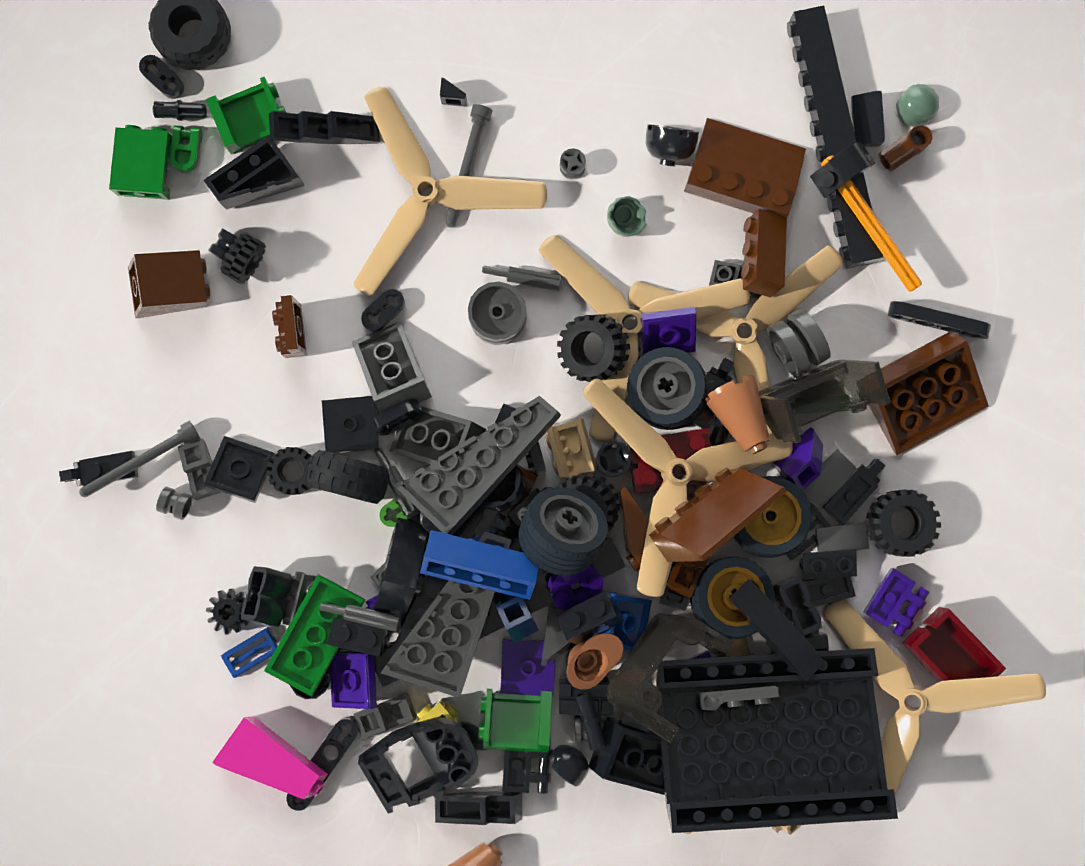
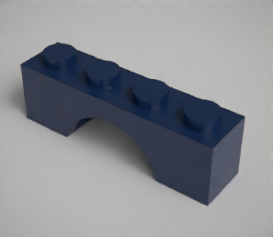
(514, 613)

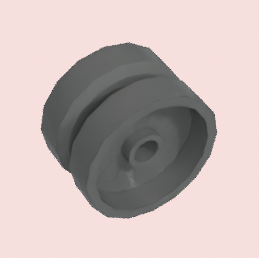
(481, 313)
(798, 342)

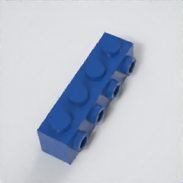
(479, 565)

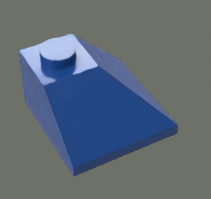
(635, 616)

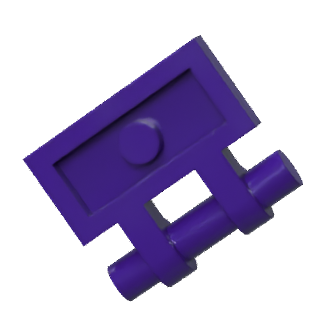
(889, 599)

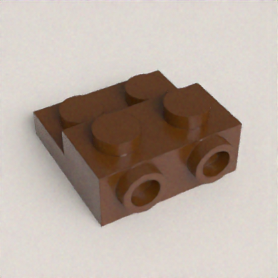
(290, 327)

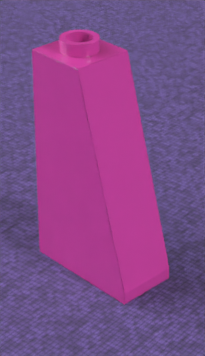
(269, 759)

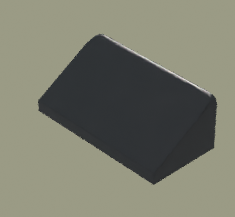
(868, 118)

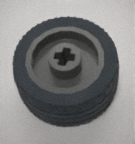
(662, 369)
(563, 531)

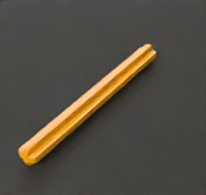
(879, 234)

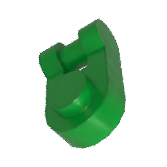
(185, 157)

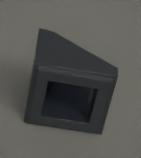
(451, 94)

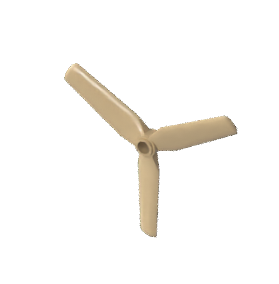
(452, 192)
(609, 301)
(766, 311)
(657, 453)
(944, 697)

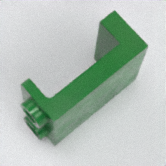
(245, 115)
(140, 162)
(516, 721)

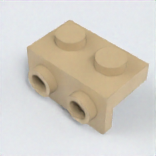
(571, 449)

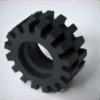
(243, 258)
(276, 470)

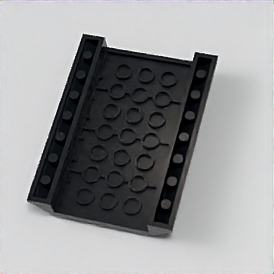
(779, 762)

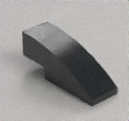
(479, 808)

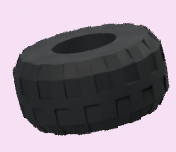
(199, 49)
(347, 476)

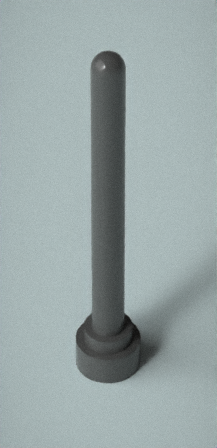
(480, 116)
(185, 434)

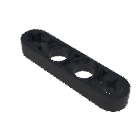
(939, 320)
(324, 763)

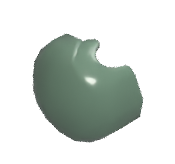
(917, 105)
(626, 216)

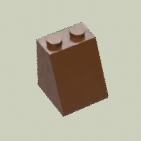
(167, 282)

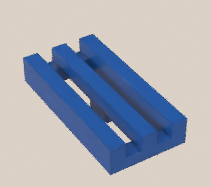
(230, 664)

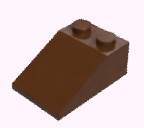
(634, 528)

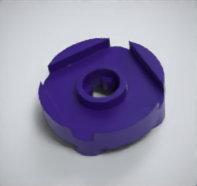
(565, 597)

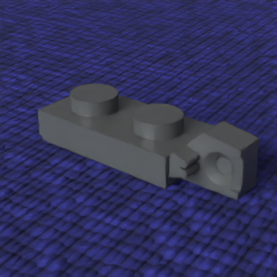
(736, 697)

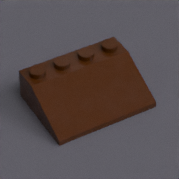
(745, 169)
(929, 392)
(714, 515)

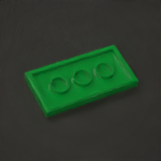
(303, 650)

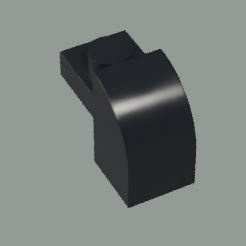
(842, 169)

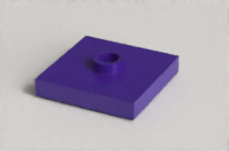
(669, 329)
(523, 669)
(353, 681)

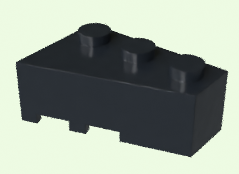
(253, 176)
(402, 568)

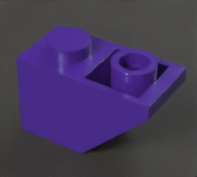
(804, 462)

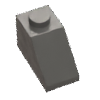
(554, 640)

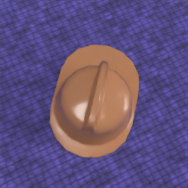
(593, 660)

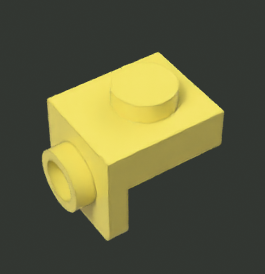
(437, 710)

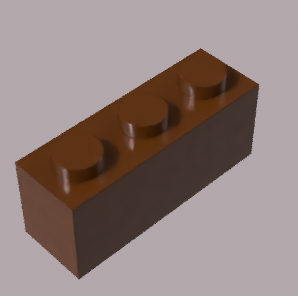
(764, 253)

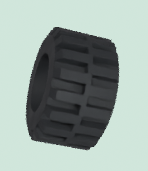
(573, 347)
(597, 491)
(924, 519)

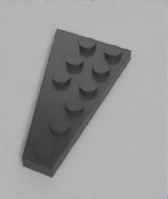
(471, 471)
(446, 636)

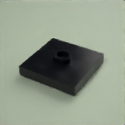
(349, 424)
(239, 469)

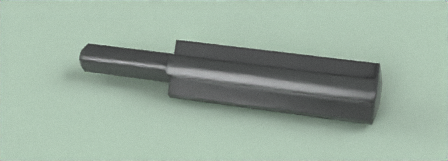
(526, 277)
(409, 509)
(365, 616)

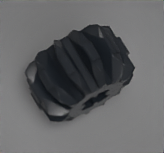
(223, 601)

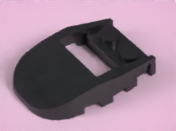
(446, 750)

